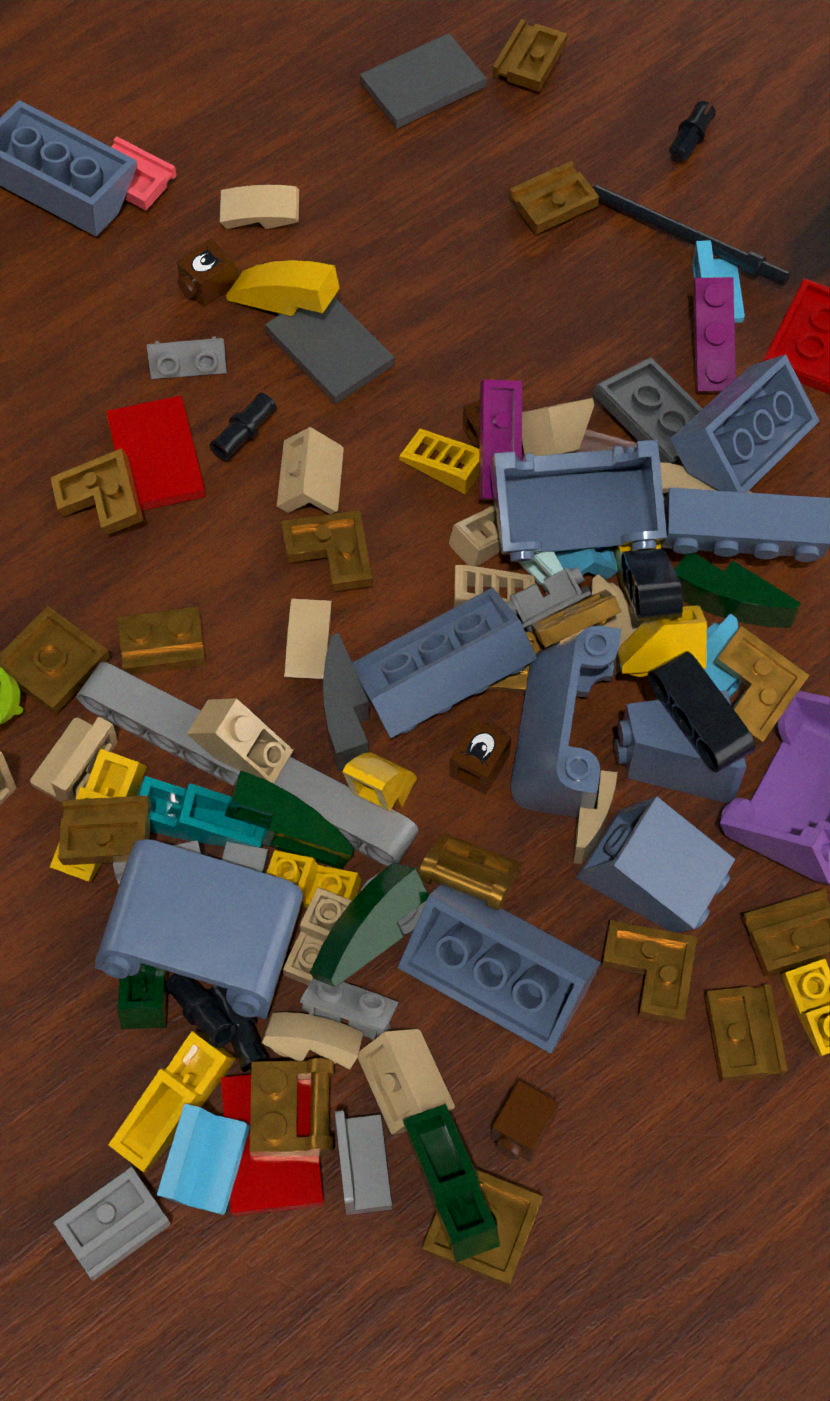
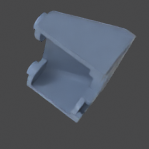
(578, 500)
(547, 770)
(201, 923)

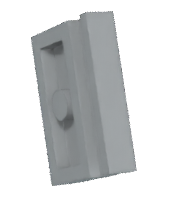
(112, 1223)

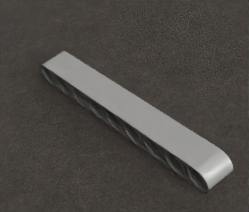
(165, 723)

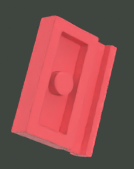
(149, 177)

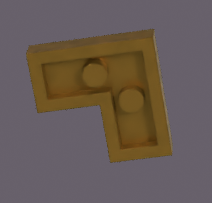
(100, 482)
(333, 537)
(769, 678)
(664, 960)

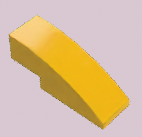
(286, 286)
(109, 778)
(379, 780)
(155, 1117)

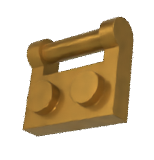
(470, 870)
(276, 1108)

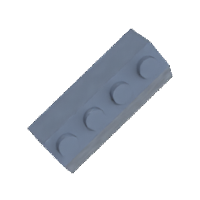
(62, 168)
(746, 427)
(747, 524)
(444, 662)
(498, 966)

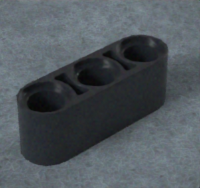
(651, 584)
(701, 711)

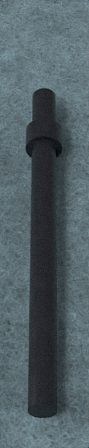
(751, 263)

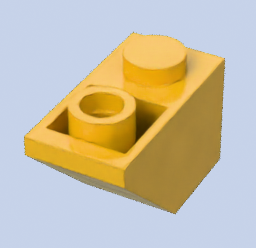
(662, 640)

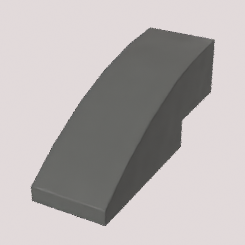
(343, 705)

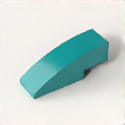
(195, 815)

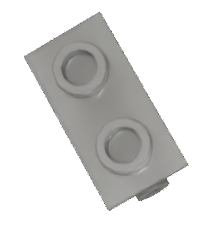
(187, 358)
(563, 593)
(362, 1008)

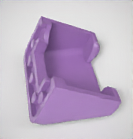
(792, 804)

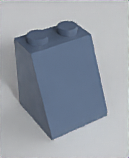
(662, 756)
(658, 866)

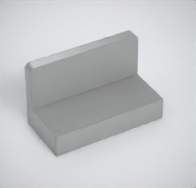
(363, 1164)

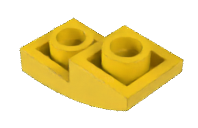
(309, 876)
(810, 996)

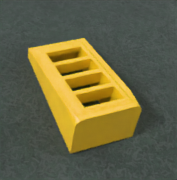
(448, 474)

